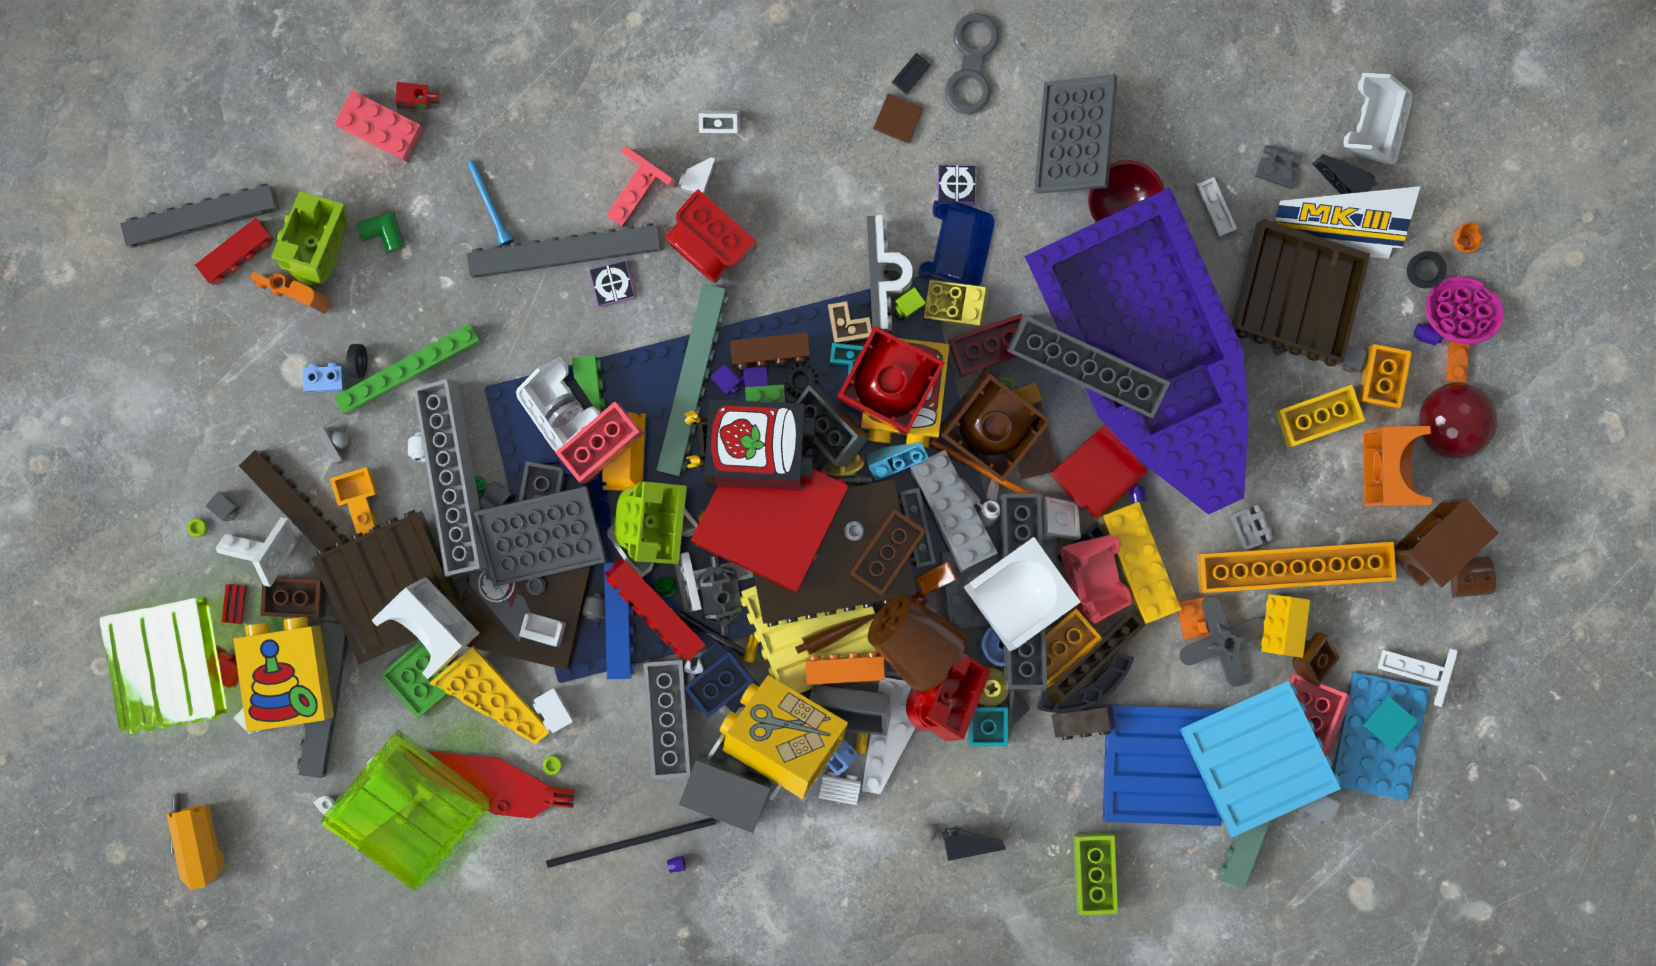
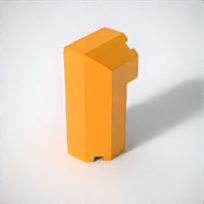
(628, 467)
(196, 846)

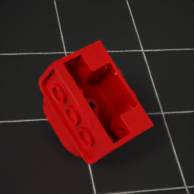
(709, 237)
(952, 703)

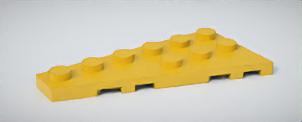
(486, 691)

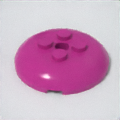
(1460, 297)

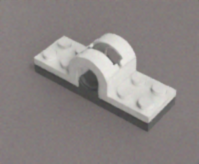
(879, 264)

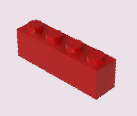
(234, 251)

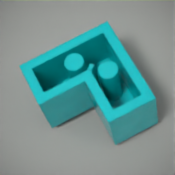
(844, 355)

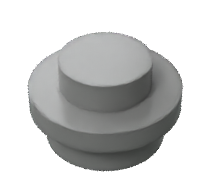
(854, 530)

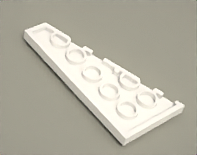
(886, 750)

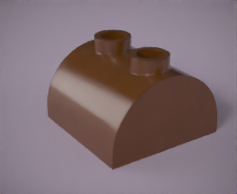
(1475, 578)
(1317, 659)

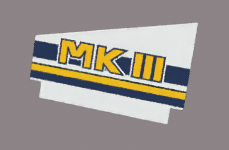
(1361, 220)

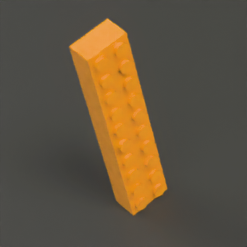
(1296, 567)

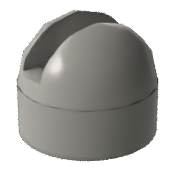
(929, 832)

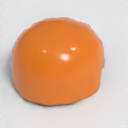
(1467, 237)

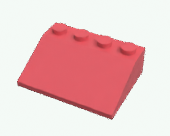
(1324, 708)

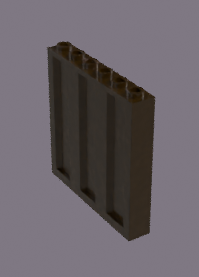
(1299, 293)
(373, 571)

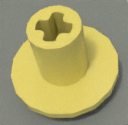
(850, 470)
(994, 690)

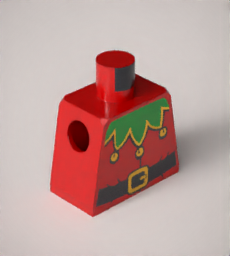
(407, 93)

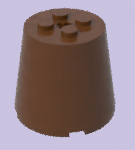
(916, 642)

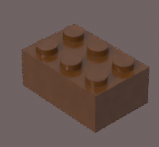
(293, 598)

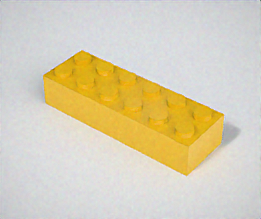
(1141, 563)

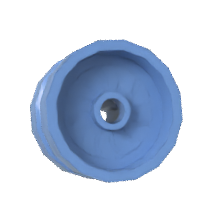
(990, 648)

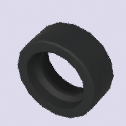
(1441, 268)

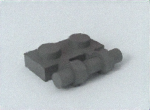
(1275, 172)

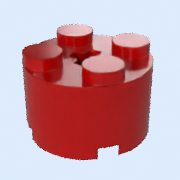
(227, 667)

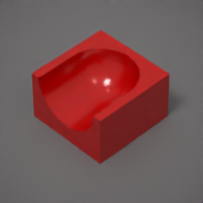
(890, 380)

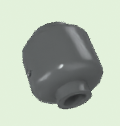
(594, 608)

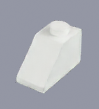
(697, 176)

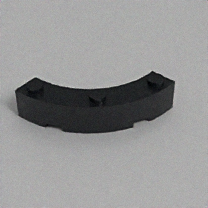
(1094, 691)

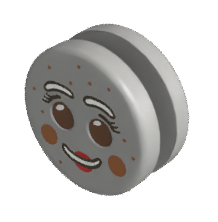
(562, 410)

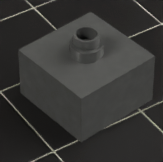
(726, 791)

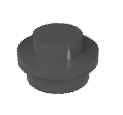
(536, 585)

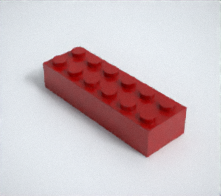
(649, 604)

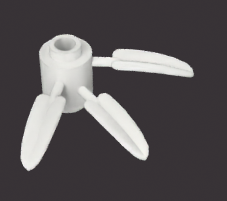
(989, 510)

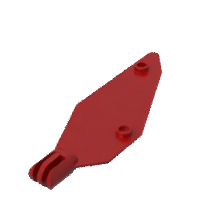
(508, 788)

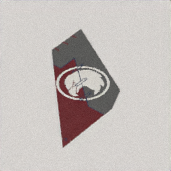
(503, 600)

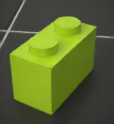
(909, 304)

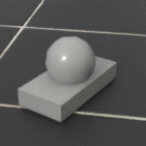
(334, 443)

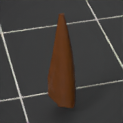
(824, 637)

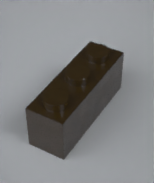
(1084, 722)

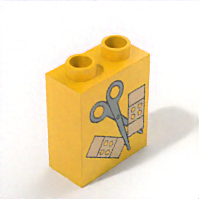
(783, 735)

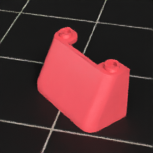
(1094, 577)

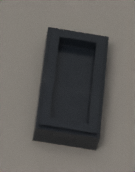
(911, 73)

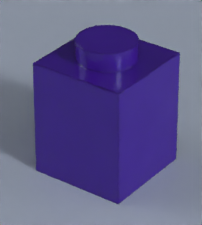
(754, 377)
(726, 380)

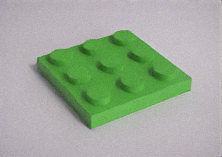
(410, 684)

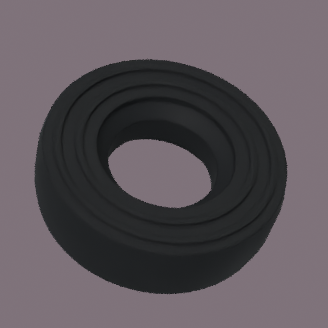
(356, 360)

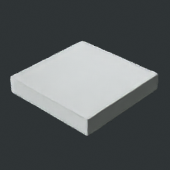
(1061, 518)

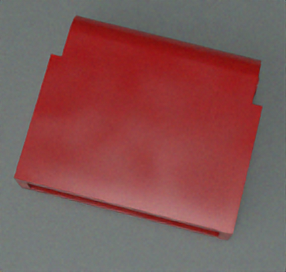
(1099, 472)

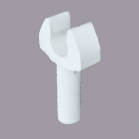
(692, 671)

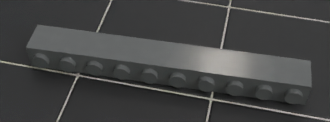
(563, 251)

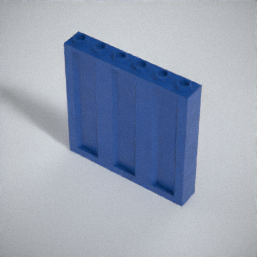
(1152, 769)

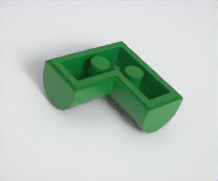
(384, 226)

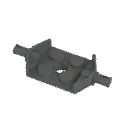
(712, 584)

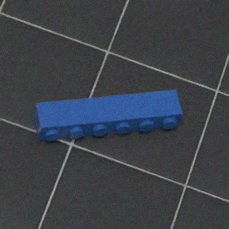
(618, 633)

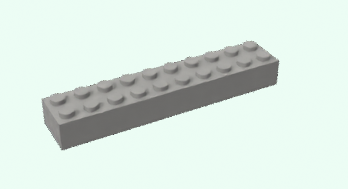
(450, 476)

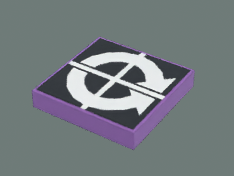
(957, 183)
(612, 283)

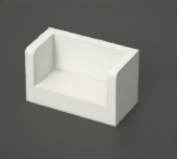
(542, 629)

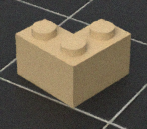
(843, 328)

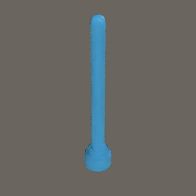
(504, 237)

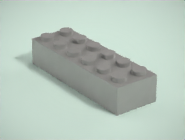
(953, 511)
(667, 719)

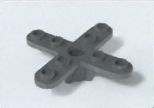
(1215, 643)

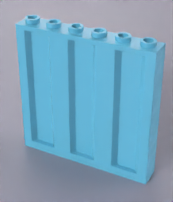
(1260, 758)

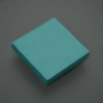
(1389, 722)

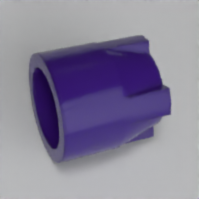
(1137, 494)
(676, 864)

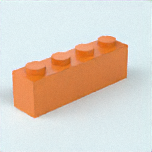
(845, 669)

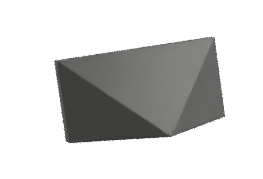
(1016, 707)

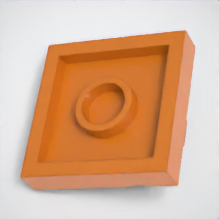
(1192, 619)

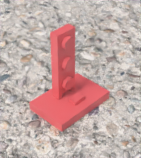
(636, 187)

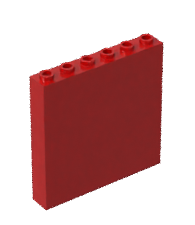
(772, 529)

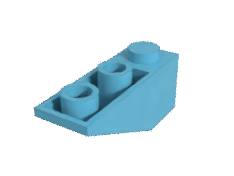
(895, 458)

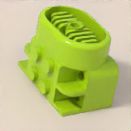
(311, 238)
(651, 521)

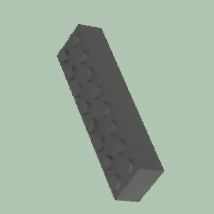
(1088, 366)

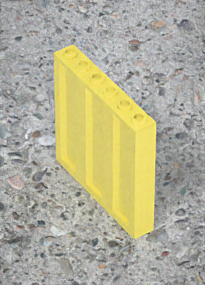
(781, 640)

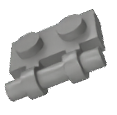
(1246, 528)

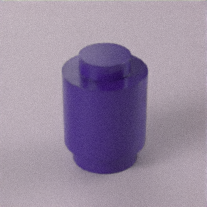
(1425, 333)

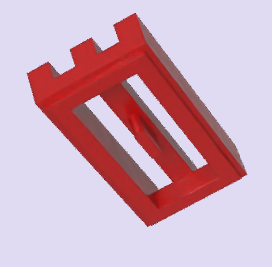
(228, 587)

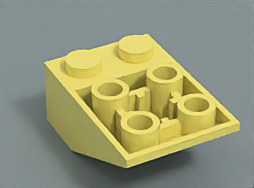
(956, 303)

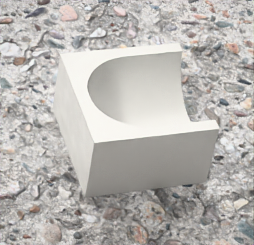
(1022, 594)
(432, 620)

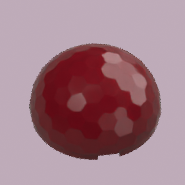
(1127, 185)
(1459, 420)

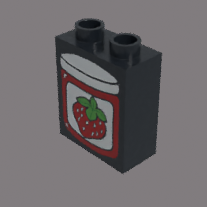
(757, 445)

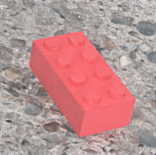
(379, 126)
(599, 442)

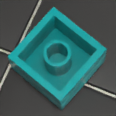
(989, 726)

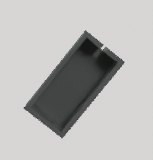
(861, 709)

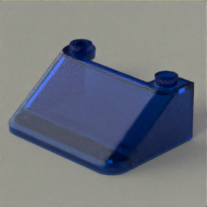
(960, 245)

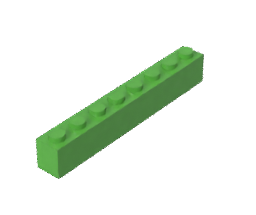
(408, 369)

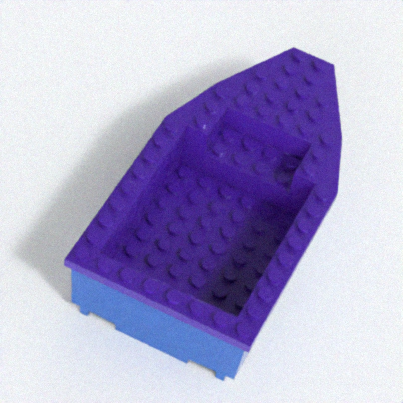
(1148, 298)

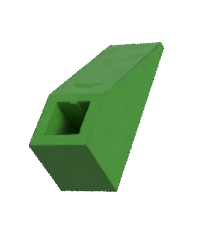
(586, 373)

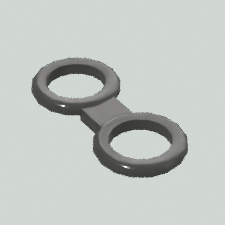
(971, 63)

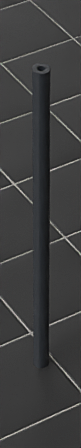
(630, 842)

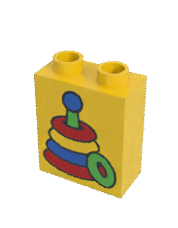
(283, 675)

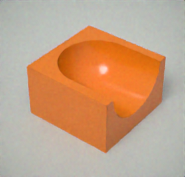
(1388, 466)

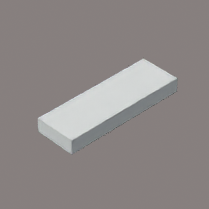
(1216, 207)

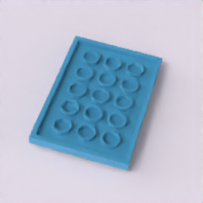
(1364, 760)

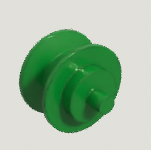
(481, 484)
(665, 587)

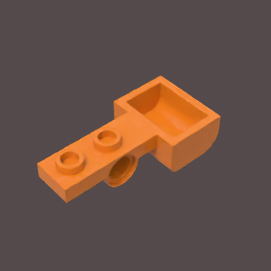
(293, 290)

